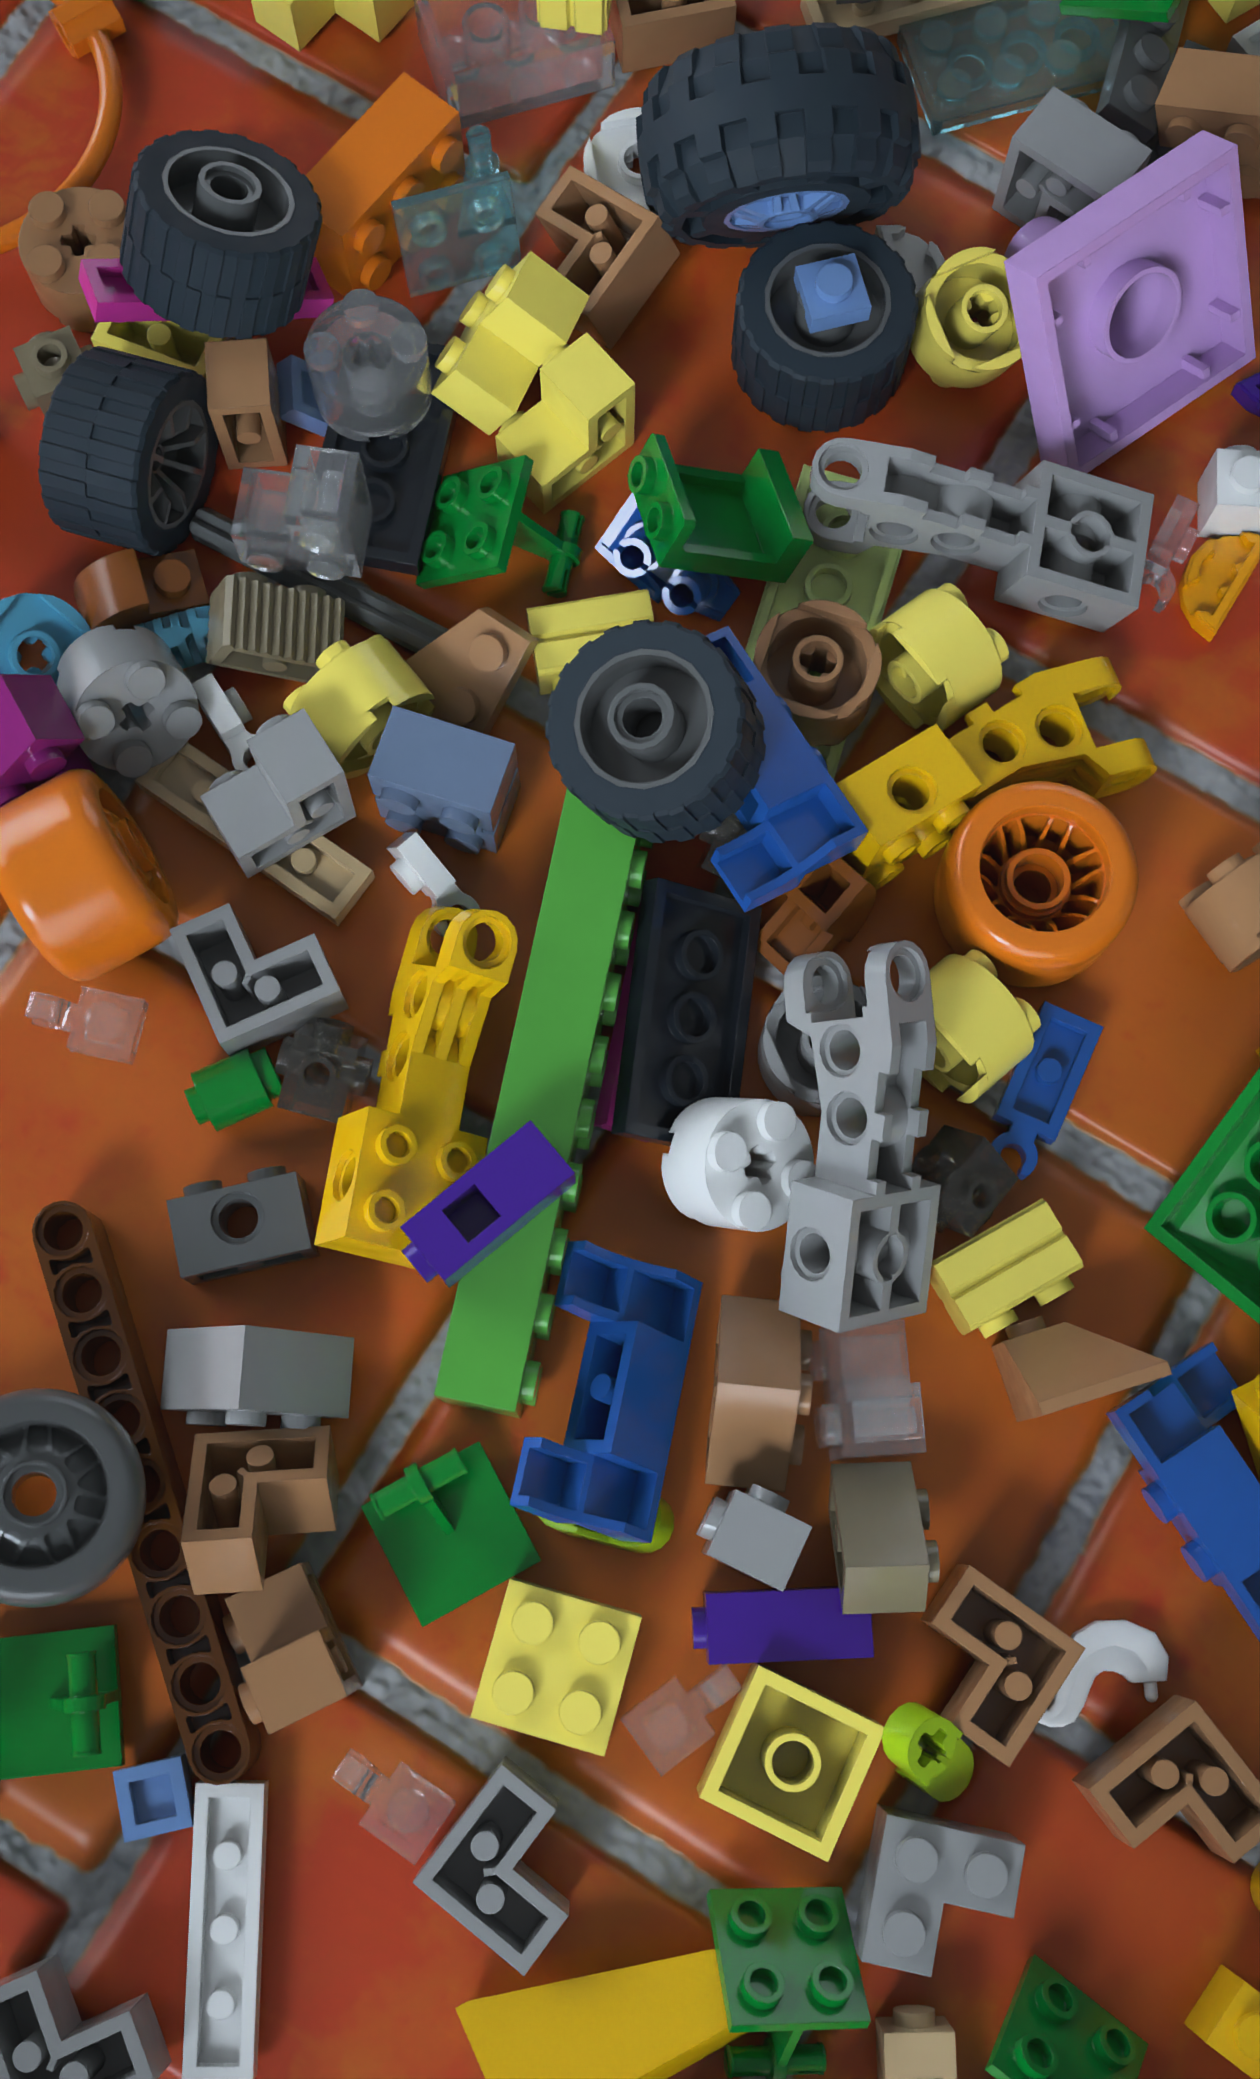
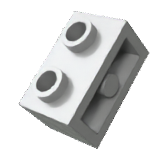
(754, 1534)

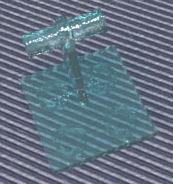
(460, 228)

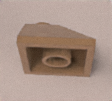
(1067, 1367)

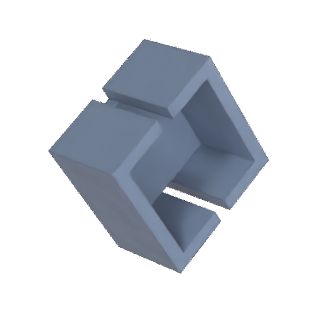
(444, 780)

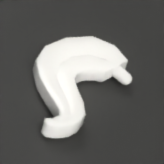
(1109, 1647)

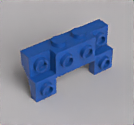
(796, 810)
(623, 1398)
(1198, 1474)

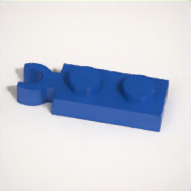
(1044, 1083)

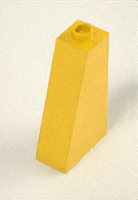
(604, 2024)

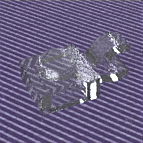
(1170, 543)
(99, 1025)
(673, 1720)
(402, 1808)

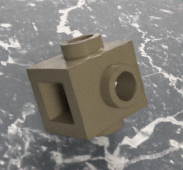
(43, 364)

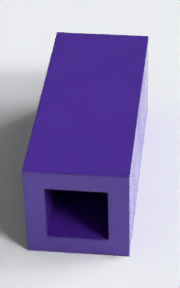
(486, 1206)
(779, 1626)

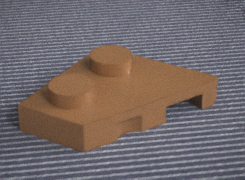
(474, 668)

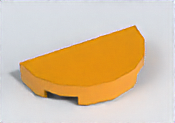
(1216, 579)

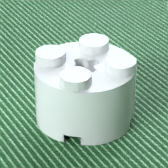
(736, 1162)

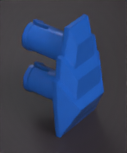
(681, 590)

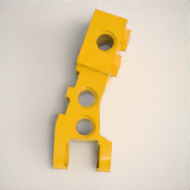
(933, 781)
(410, 1145)

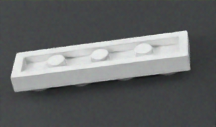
(225, 1930)

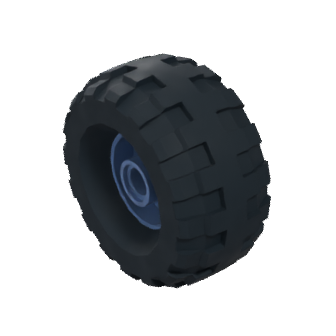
(777, 134)

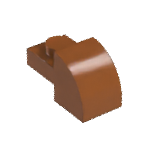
(135, 591)
(817, 914)

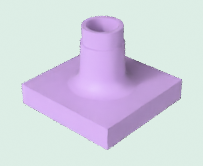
(1133, 303)

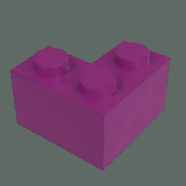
(35, 735)

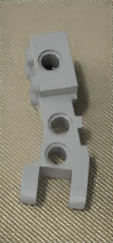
(1055, 538)
(864, 1221)

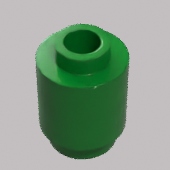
(234, 1088)

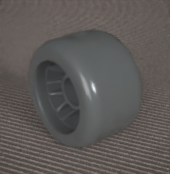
(96, 1502)

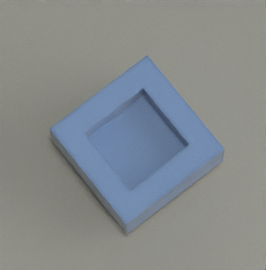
(832, 293)
(297, 396)
(154, 1797)

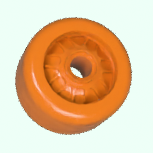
(1060, 847)
(82, 876)

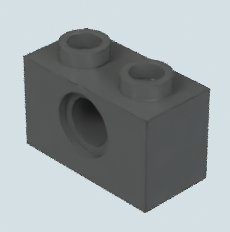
(201, 1225)

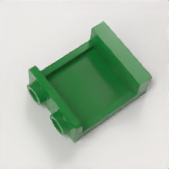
(720, 519)

